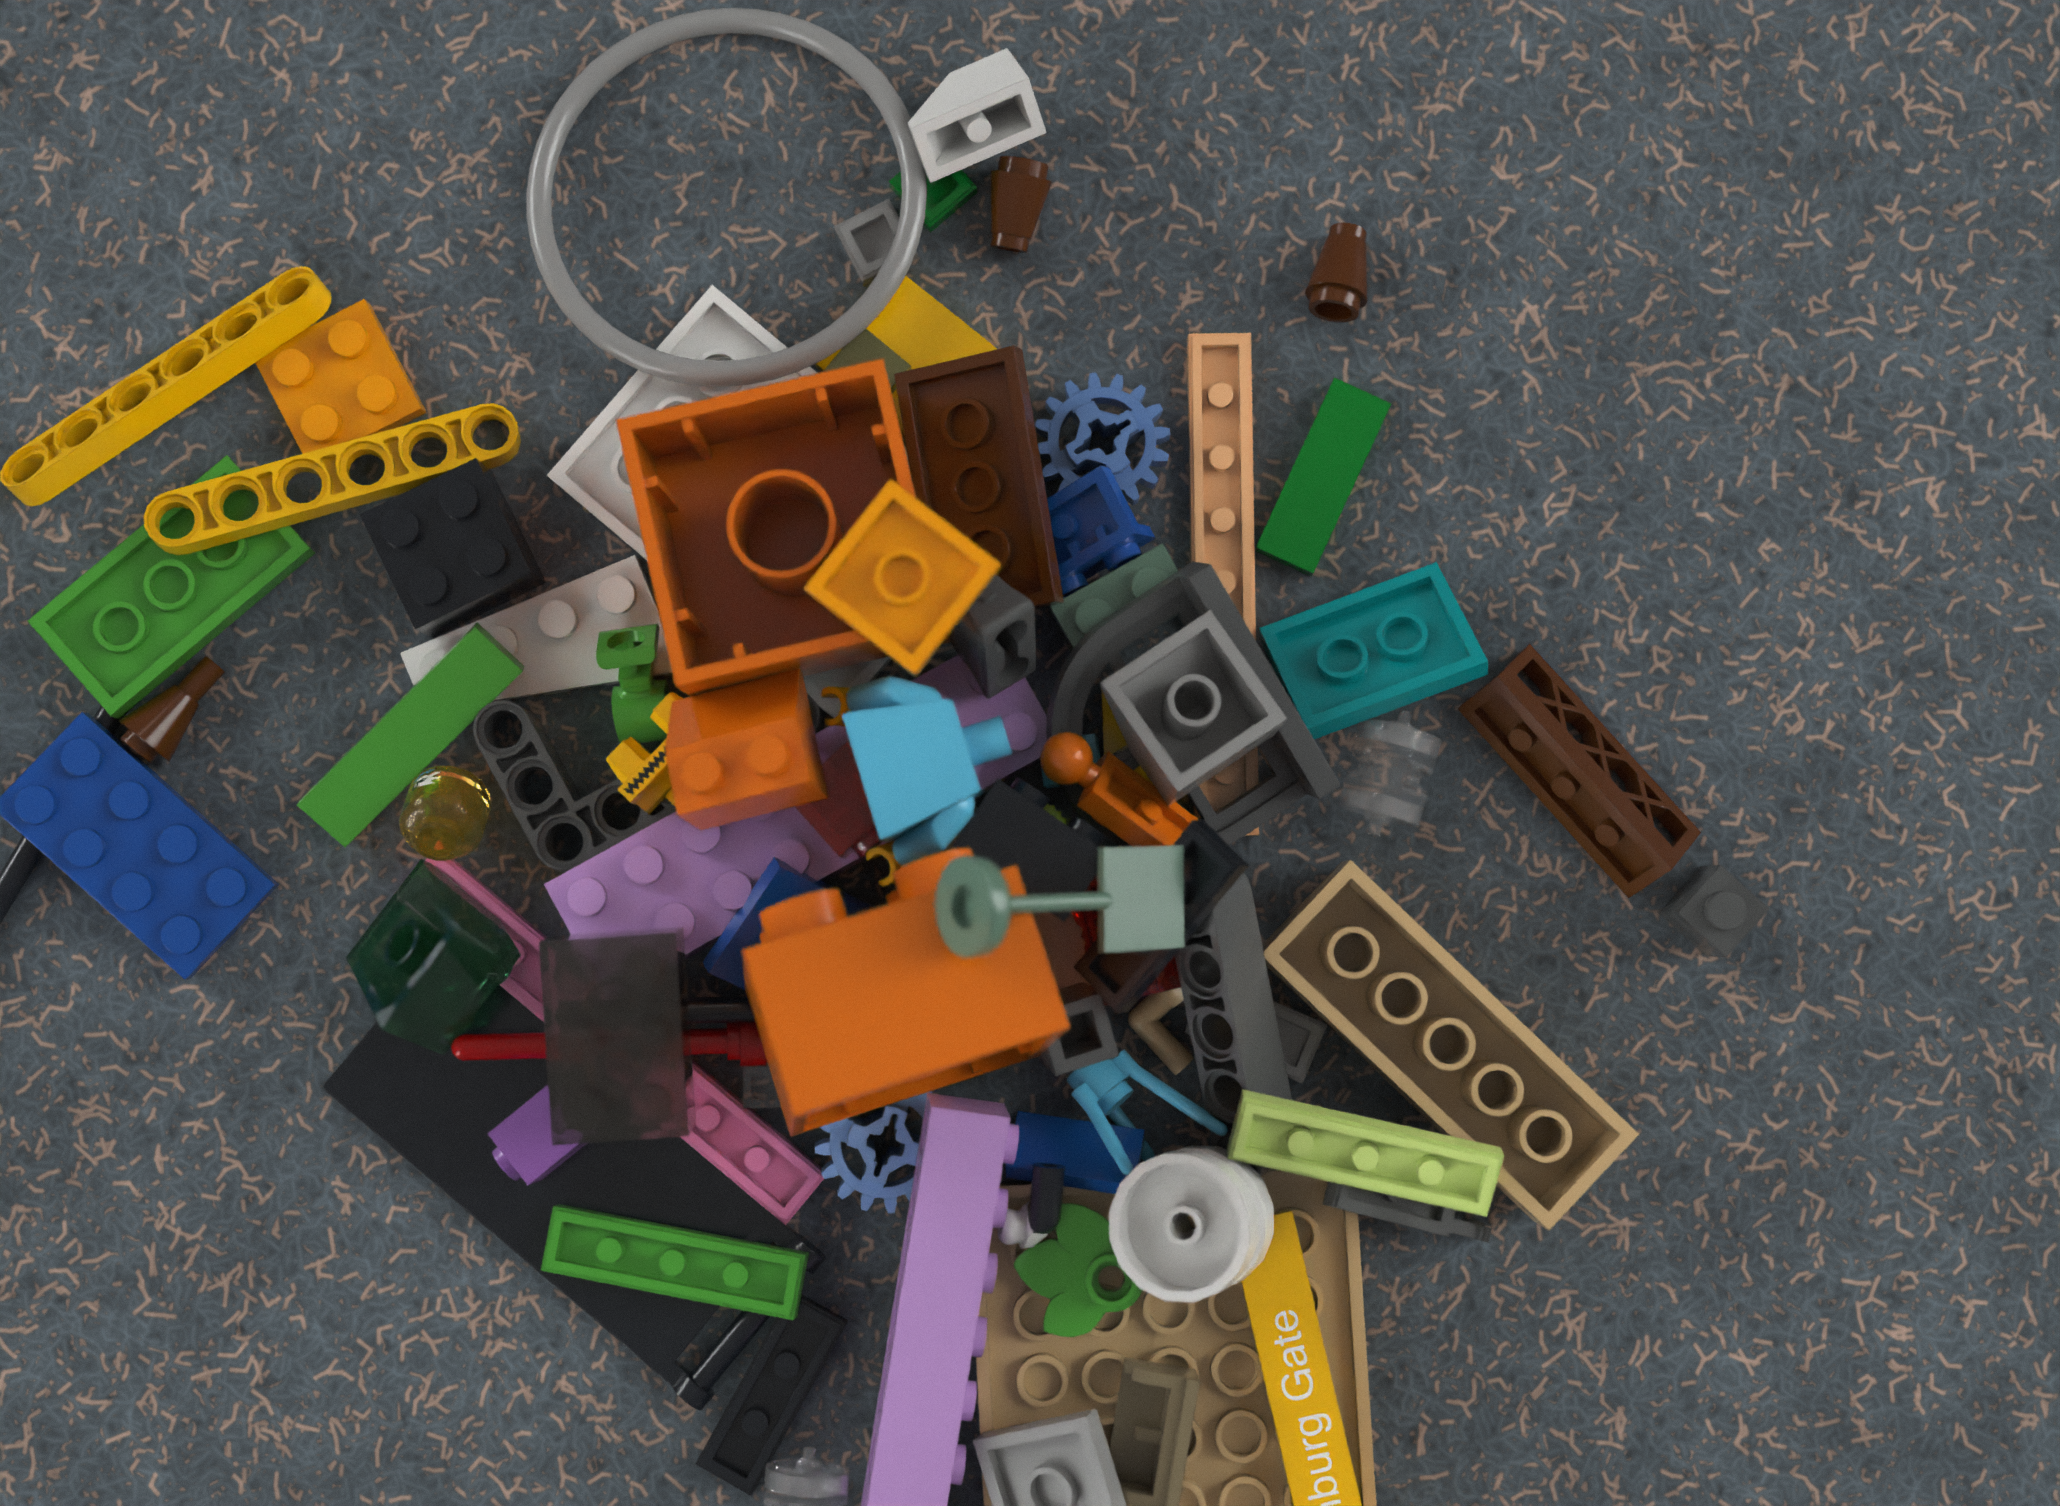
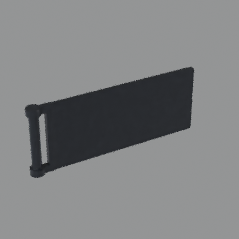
(440, 1120)

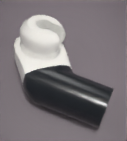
(1041, 1213)

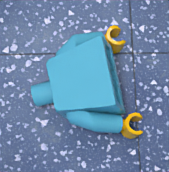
(914, 763)

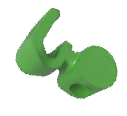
(638, 693)

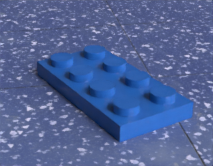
(135, 845)

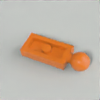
(1114, 793)

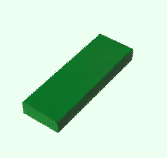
(1322, 477)

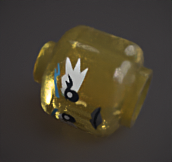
(445, 813)

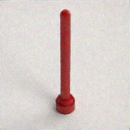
(738, 1041)

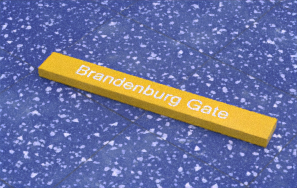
(1298, 1374)

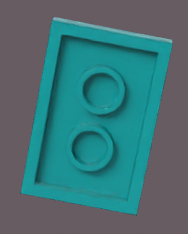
(1374, 651)

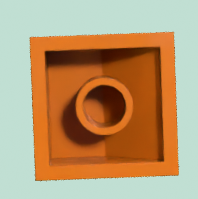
(744, 751)

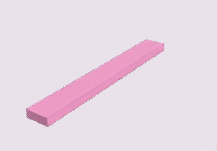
(724, 1131)

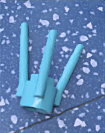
(1104, 1088)

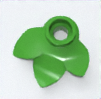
(1069, 1270)

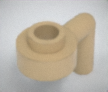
(1145, 1022)

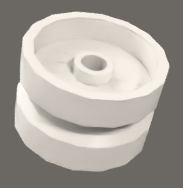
(1155, 1236)

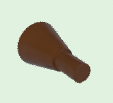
(164, 719)

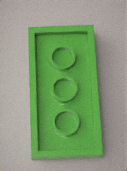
(153, 610)

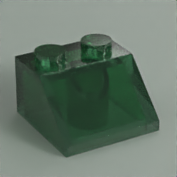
(431, 959)

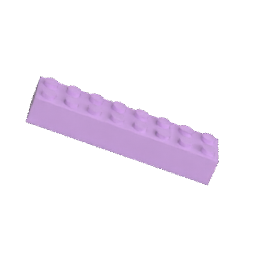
(701, 878)

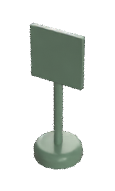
(1135, 900)

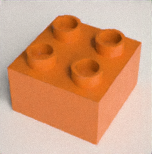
(744, 510)
(883, 1007)

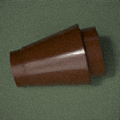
(1017, 200)
(1340, 275)

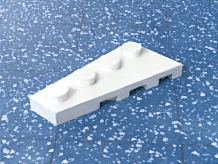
(560, 631)

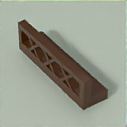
(1576, 777)

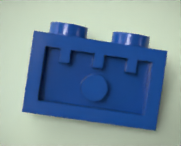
(1093, 529)

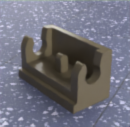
(1153, 1431)

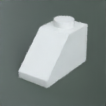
(976, 115)

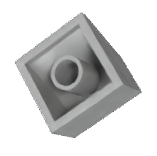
(1191, 707)

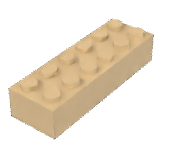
(1446, 1042)

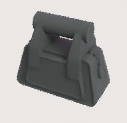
(997, 638)

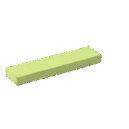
(1364, 1153)

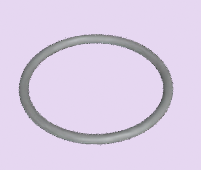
(672, 31)

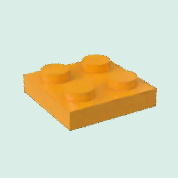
(340, 380)
(902, 577)

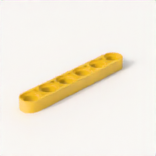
(166, 386)
(333, 468)

